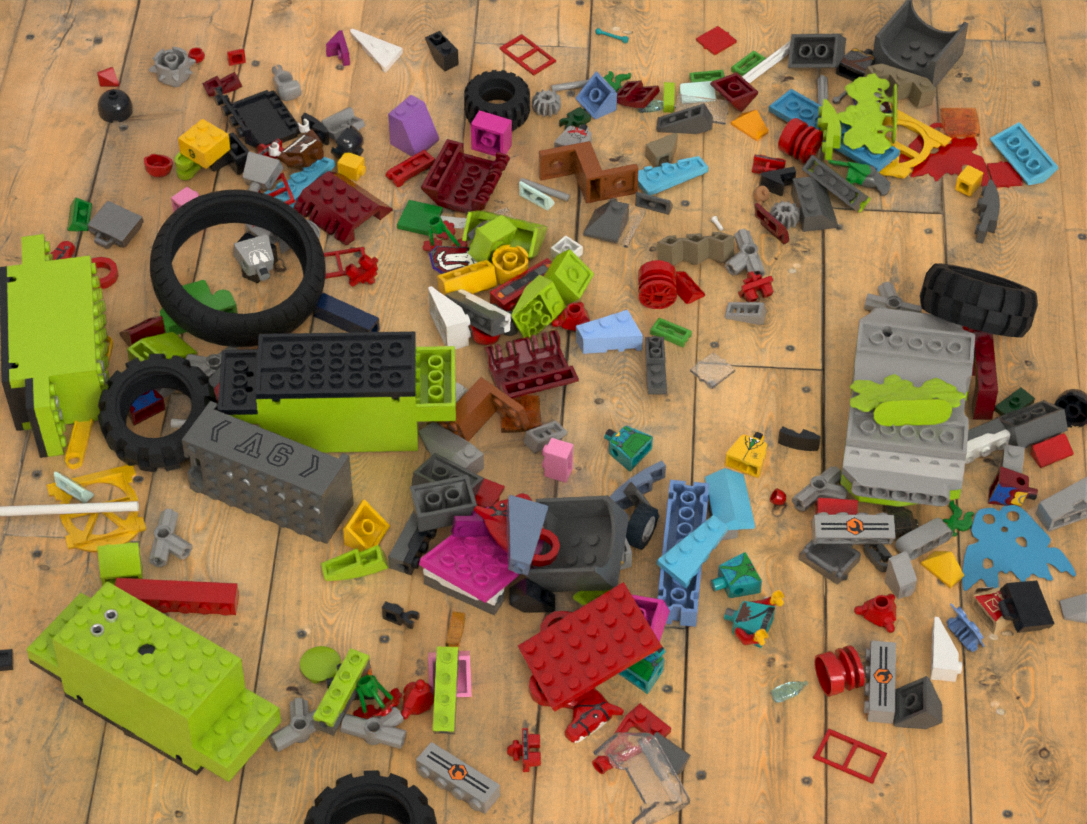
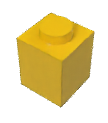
(351, 166)
(969, 181)

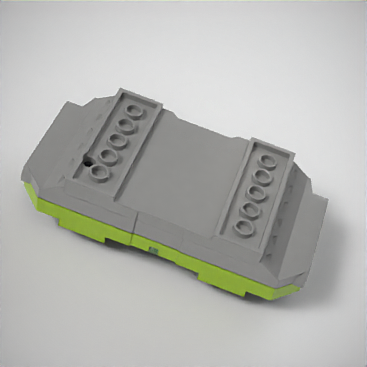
(908, 461)

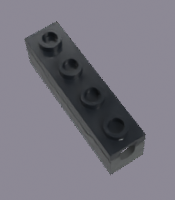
(410, 547)

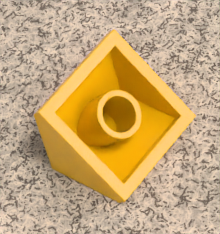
(364, 527)

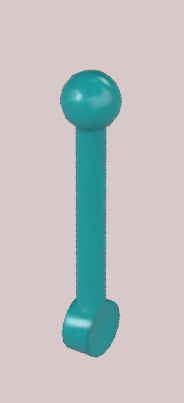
(624, 39)

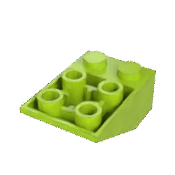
(537, 307)
(167, 344)

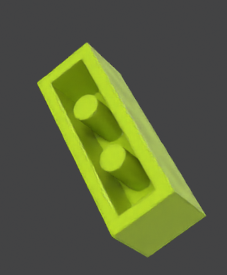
(668, 97)

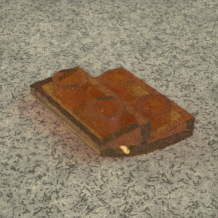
(960, 122)
(532, 407)

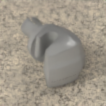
(284, 84)

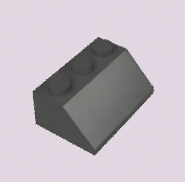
(816, 50)
(814, 204)
(1034, 423)
(440, 468)
(441, 500)

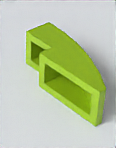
(355, 564)

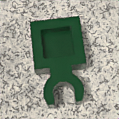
(575, 118)

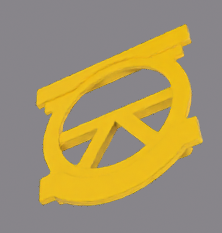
(931, 137)
(126, 529)

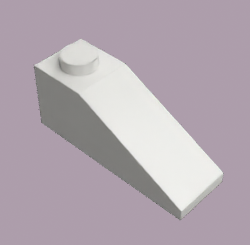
(943, 654)

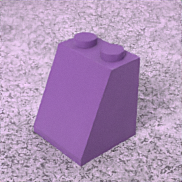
(412, 127)

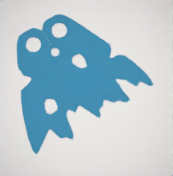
(1006, 552)

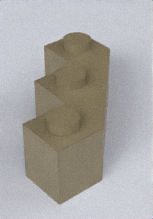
(909, 85)
(696, 248)

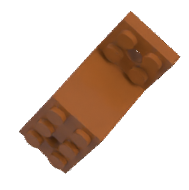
(592, 180)
(479, 406)

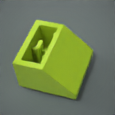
(119, 562)

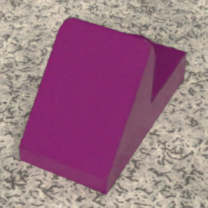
(337, 47)

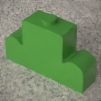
(221, 300)

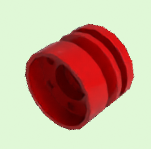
(800, 140)
(657, 284)
(839, 670)

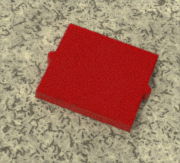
(716, 40)
(1004, 174)
(488, 493)

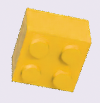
(204, 143)

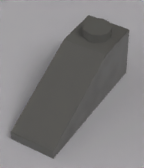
(687, 121)

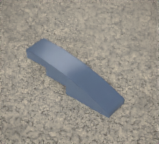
(642, 481)

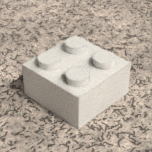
(565, 244)

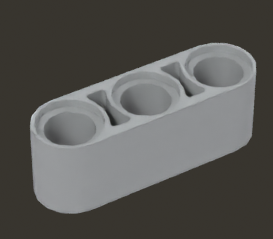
(924, 538)

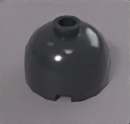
(114, 105)
(349, 142)
(1075, 406)

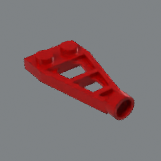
(642, 720)

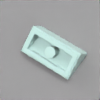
(698, 89)
(535, 196)
(72, 487)

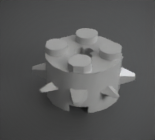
(172, 66)

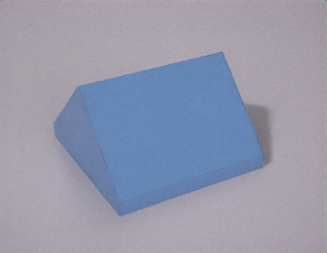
(598, 97)

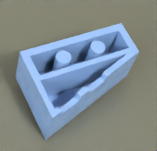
(609, 333)

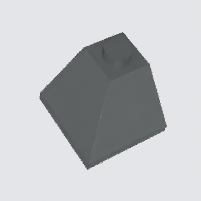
(608, 221)
(917, 705)

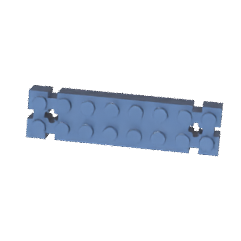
(684, 514)

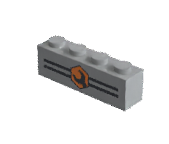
(853, 528)
(881, 682)
(457, 778)

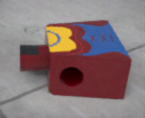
(146, 407)
(1010, 488)

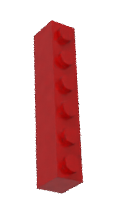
(183, 595)

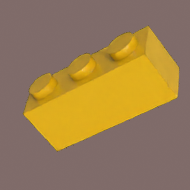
(470, 278)

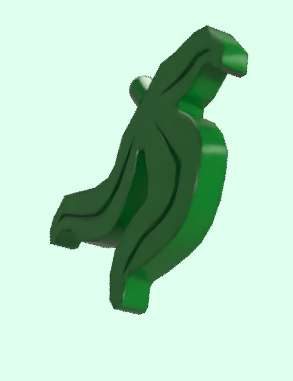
(618, 79)
(961, 525)

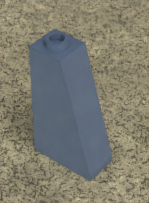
(524, 529)

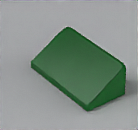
(79, 215)

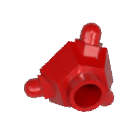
(571, 317)
(879, 611)
(417, 698)

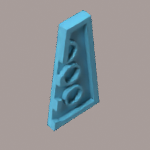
(668, 175)
(302, 179)
(688, 555)

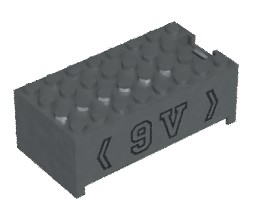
(268, 474)

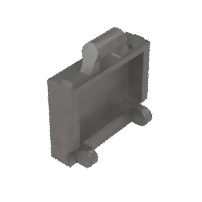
(115, 225)
(830, 560)

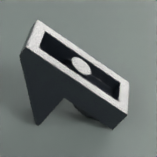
(777, 179)

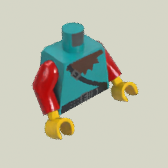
(754, 619)

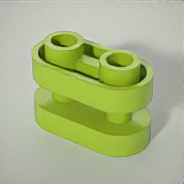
(185, 167)

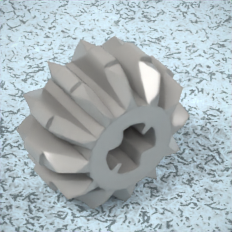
(546, 103)
(786, 213)

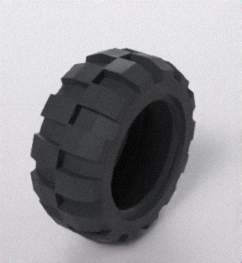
(978, 300)
(130, 385)
(371, 796)

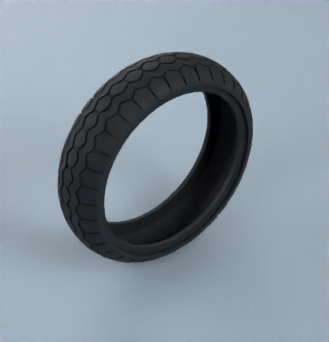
(244, 208)

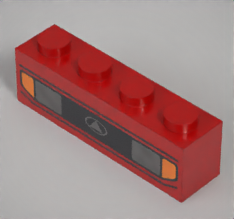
(509, 293)

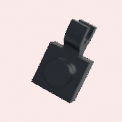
(396, 615)

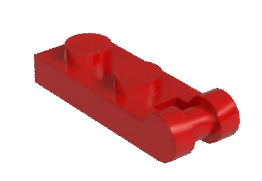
(410, 168)

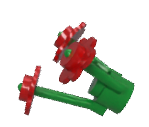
(442, 229)
(368, 686)

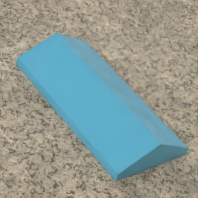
(1024, 154)
(730, 499)

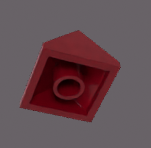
(735, 90)
(147, 328)

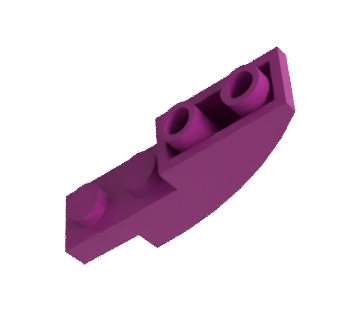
(469, 526)

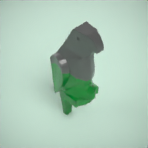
(865, 176)

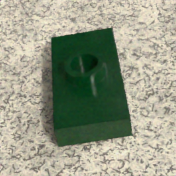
(1015, 401)

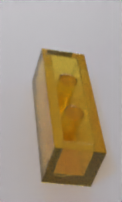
(455, 629)

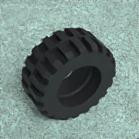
(498, 86)

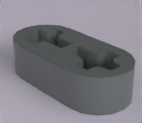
(876, 556)

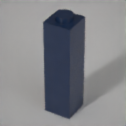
(345, 315)

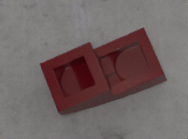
(228, 84)

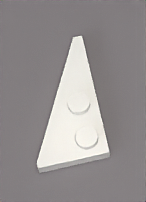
(381, 51)

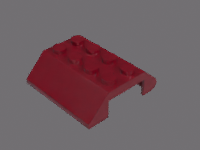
(461, 179)
(339, 203)
(529, 369)

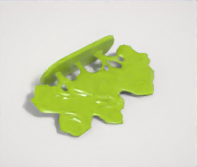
(867, 117)
(904, 403)

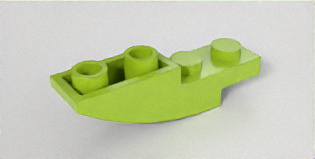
(830, 127)

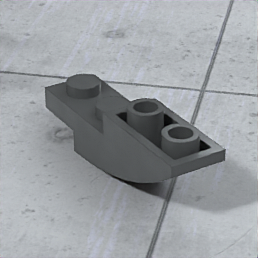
(988, 211)
(655, 365)

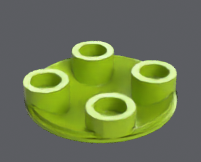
(319, 663)

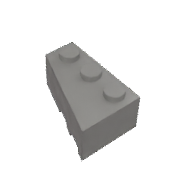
(1064, 507)

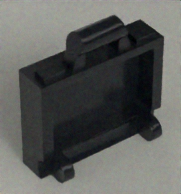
(1025, 606)

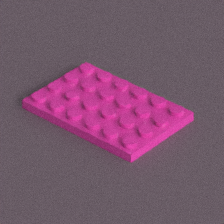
(472, 564)

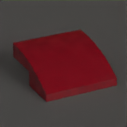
(636, 95)
(771, 224)

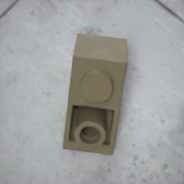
(661, 150)

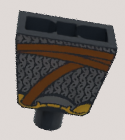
(855, 64)

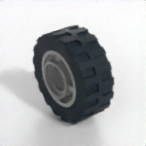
(641, 526)

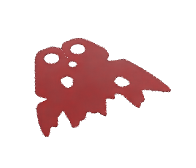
(948, 158)

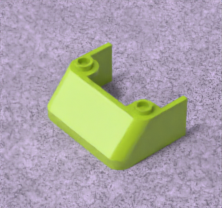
(528, 234)

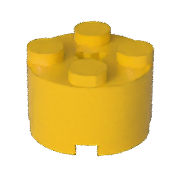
(509, 262)

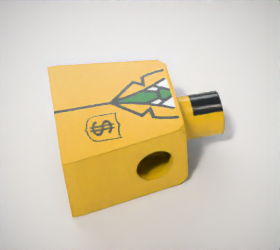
(747, 454)

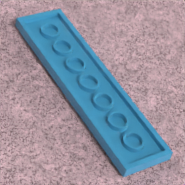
(795, 105)

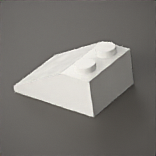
(449, 319)

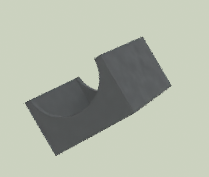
(918, 47)
(590, 542)

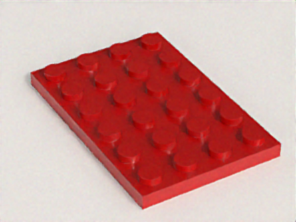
(589, 646)

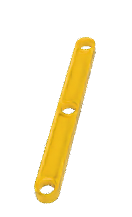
(82, 431)

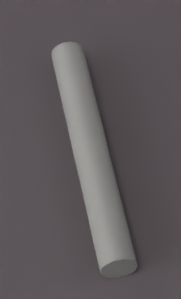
(571, 85)
(547, 190)

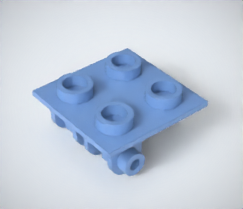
(965, 630)

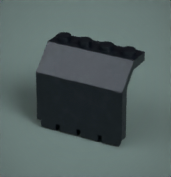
(258, 117)

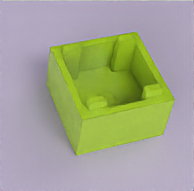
(490, 237)
(569, 276)

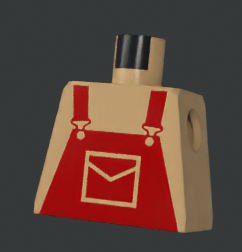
(987, 608)

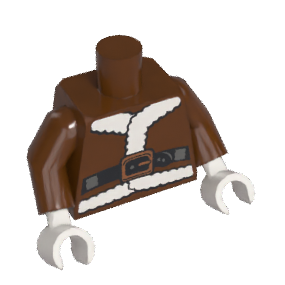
(301, 152)

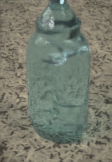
(654, 105)
(787, 691)

